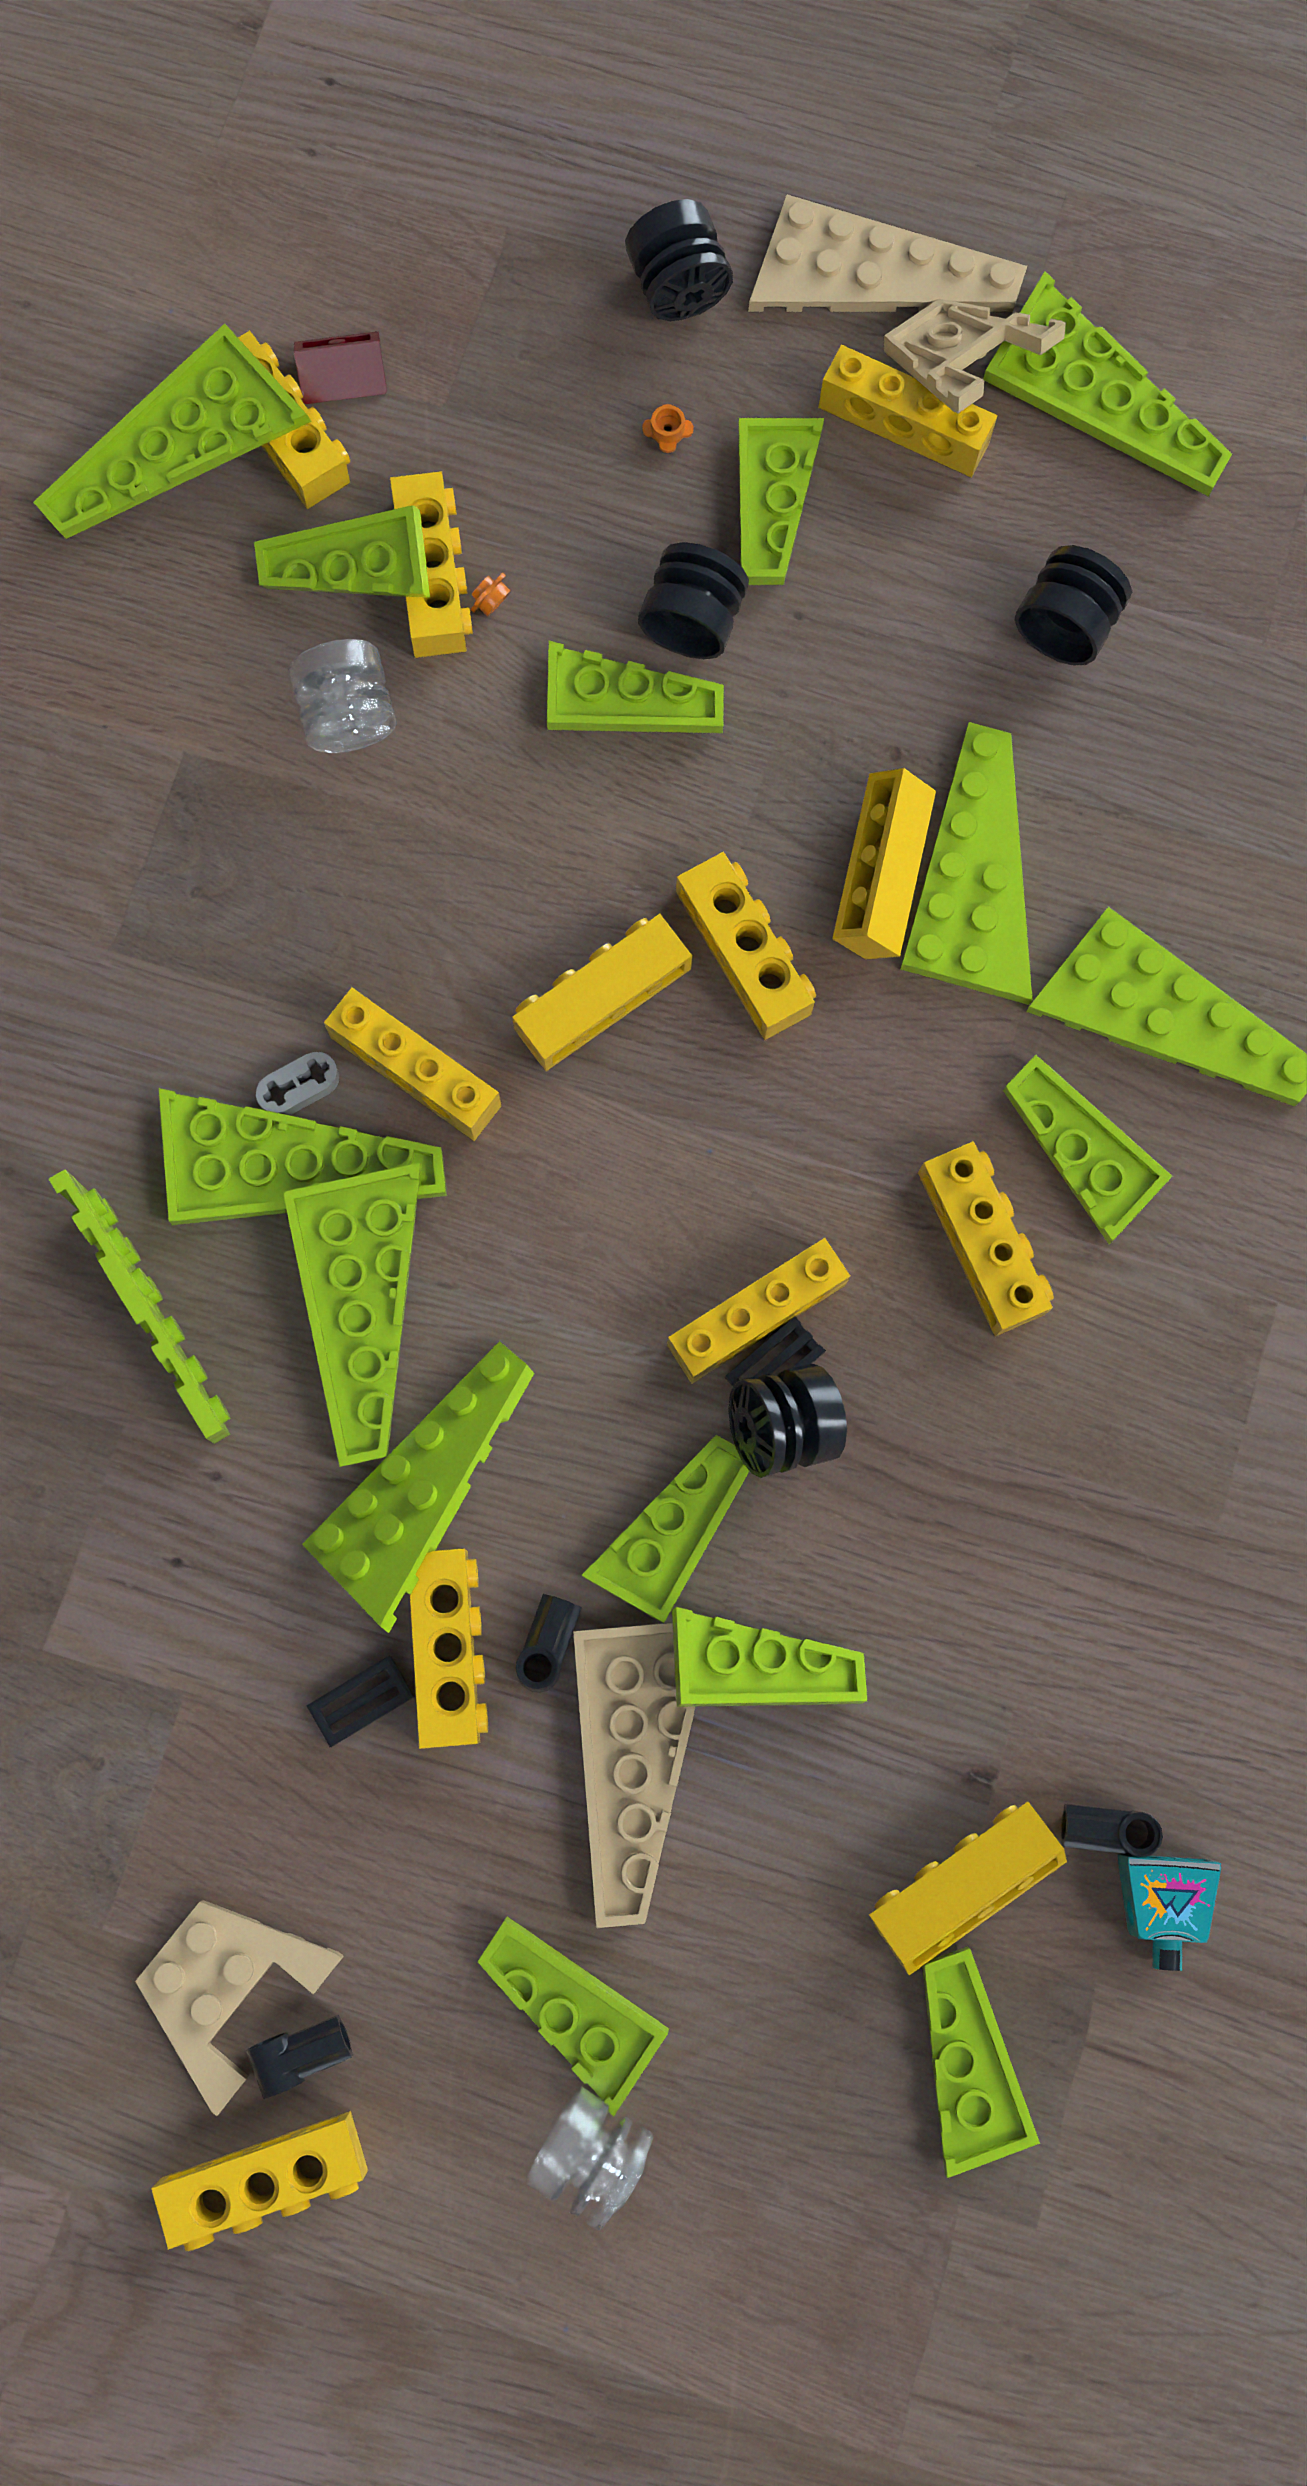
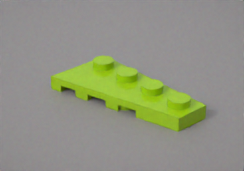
(773, 483)
(352, 556)
(617, 696)
(1094, 1157)
(666, 1541)
(755, 1667)
(585, 2019)
(974, 2079)

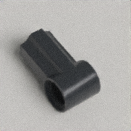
(548, 1639)
(1105, 1830)
(287, 2059)

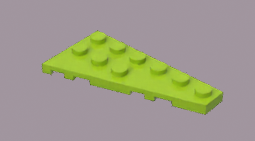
(1106, 394)
(192, 422)
(972, 898)
(1158, 1005)
(240, 1159)
(354, 1276)
(141, 1297)
(413, 1494)

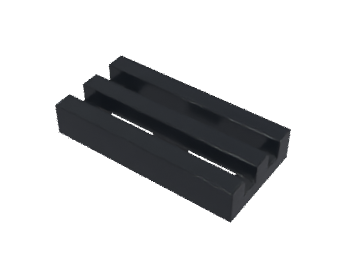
(804, 1338)
(325, 1722)

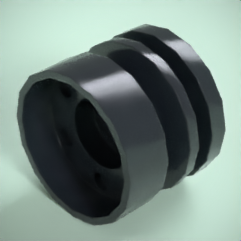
(678, 260)
(693, 600)
(1073, 605)
(787, 1420)

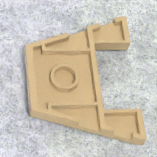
(955, 334)
(206, 1977)

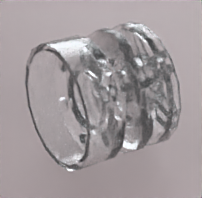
(342, 696)
(590, 2159)

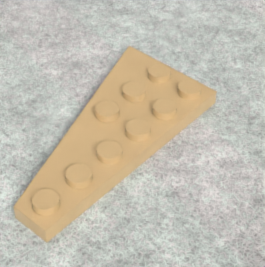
(870, 266)
(631, 1760)

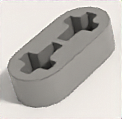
(291, 1076)

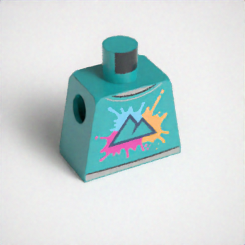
(1168, 1902)

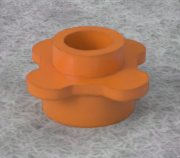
(667, 416)
(490, 594)

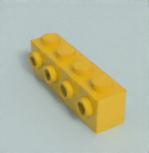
(884, 864)
(601, 991)
(985, 1238)
(967, 1886)

